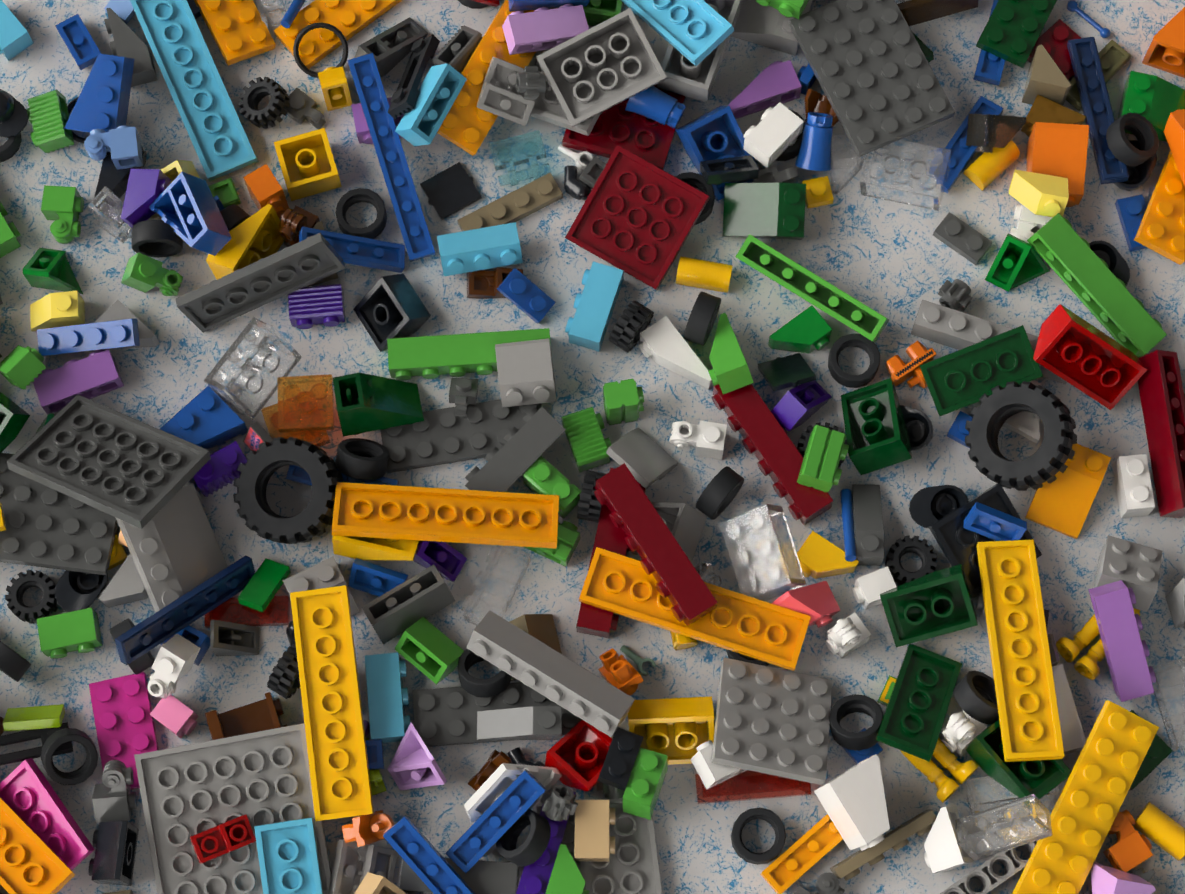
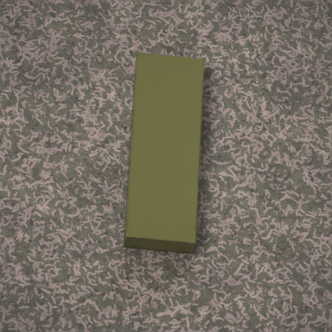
(1112, 60)

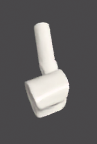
(575, 156)

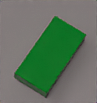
(264, 585)

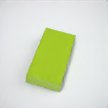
(33, 717)

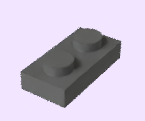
(962, 238)

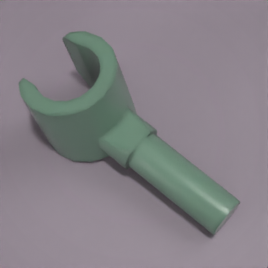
(637, 660)

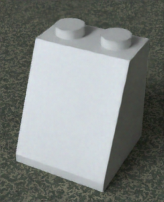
(857, 804)

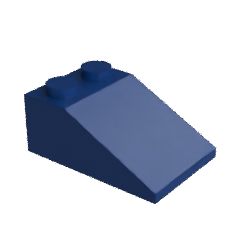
(712, 138)

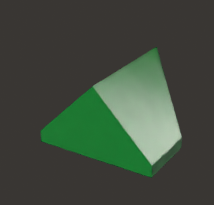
(1015, 264)
(51, 271)

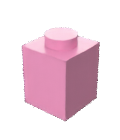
(175, 716)

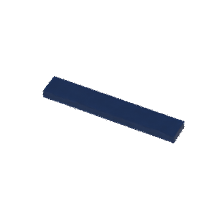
(1096, 107)
(184, 610)

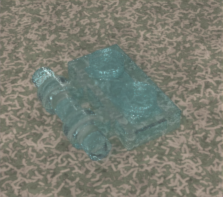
(517, 151)

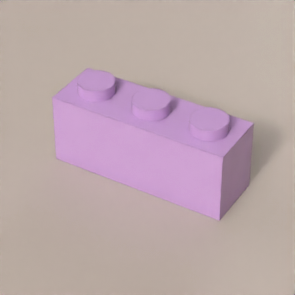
(543, 28)

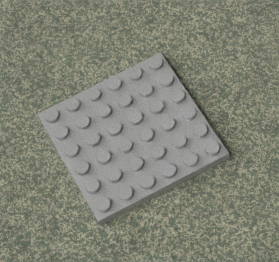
(216, 782)

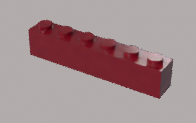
(1164, 422)
(773, 449)
(608, 537)
(655, 545)

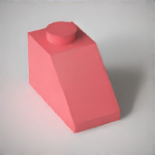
(811, 600)

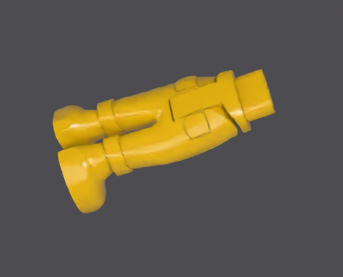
(1070, 649)
(945, 785)

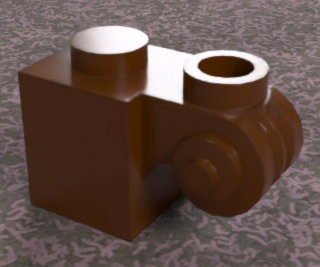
(293, 221)

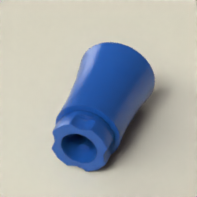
(657, 106)
(816, 143)

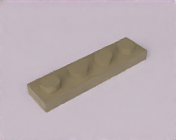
(514, 205)
(894, 839)

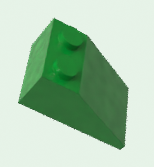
(1152, 99)

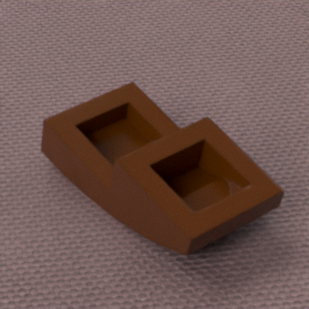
(484, 283)

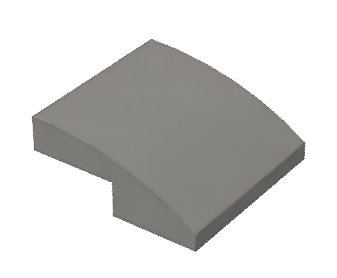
(500, 93)
(642, 457)
(354, 862)

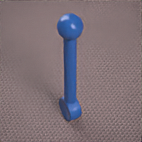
(1072, 6)

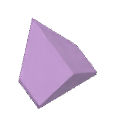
(414, 764)
(1114, 881)

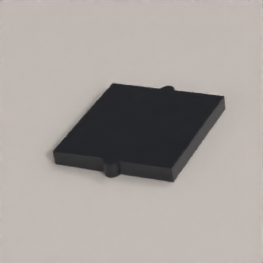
(450, 191)
(786, 372)

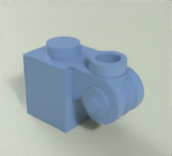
(122, 143)

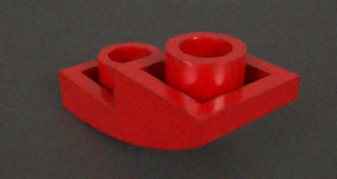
(223, 839)

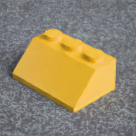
(673, 725)

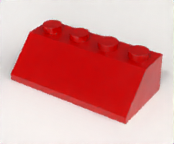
(1087, 357)

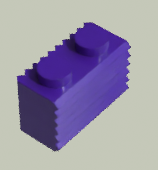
(317, 306)
(220, 469)

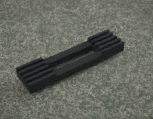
(407, 91)
(28, 735)

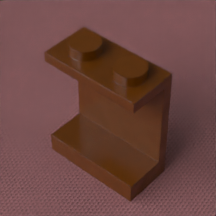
(246, 719)

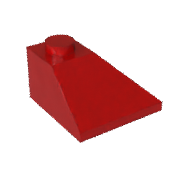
(579, 756)

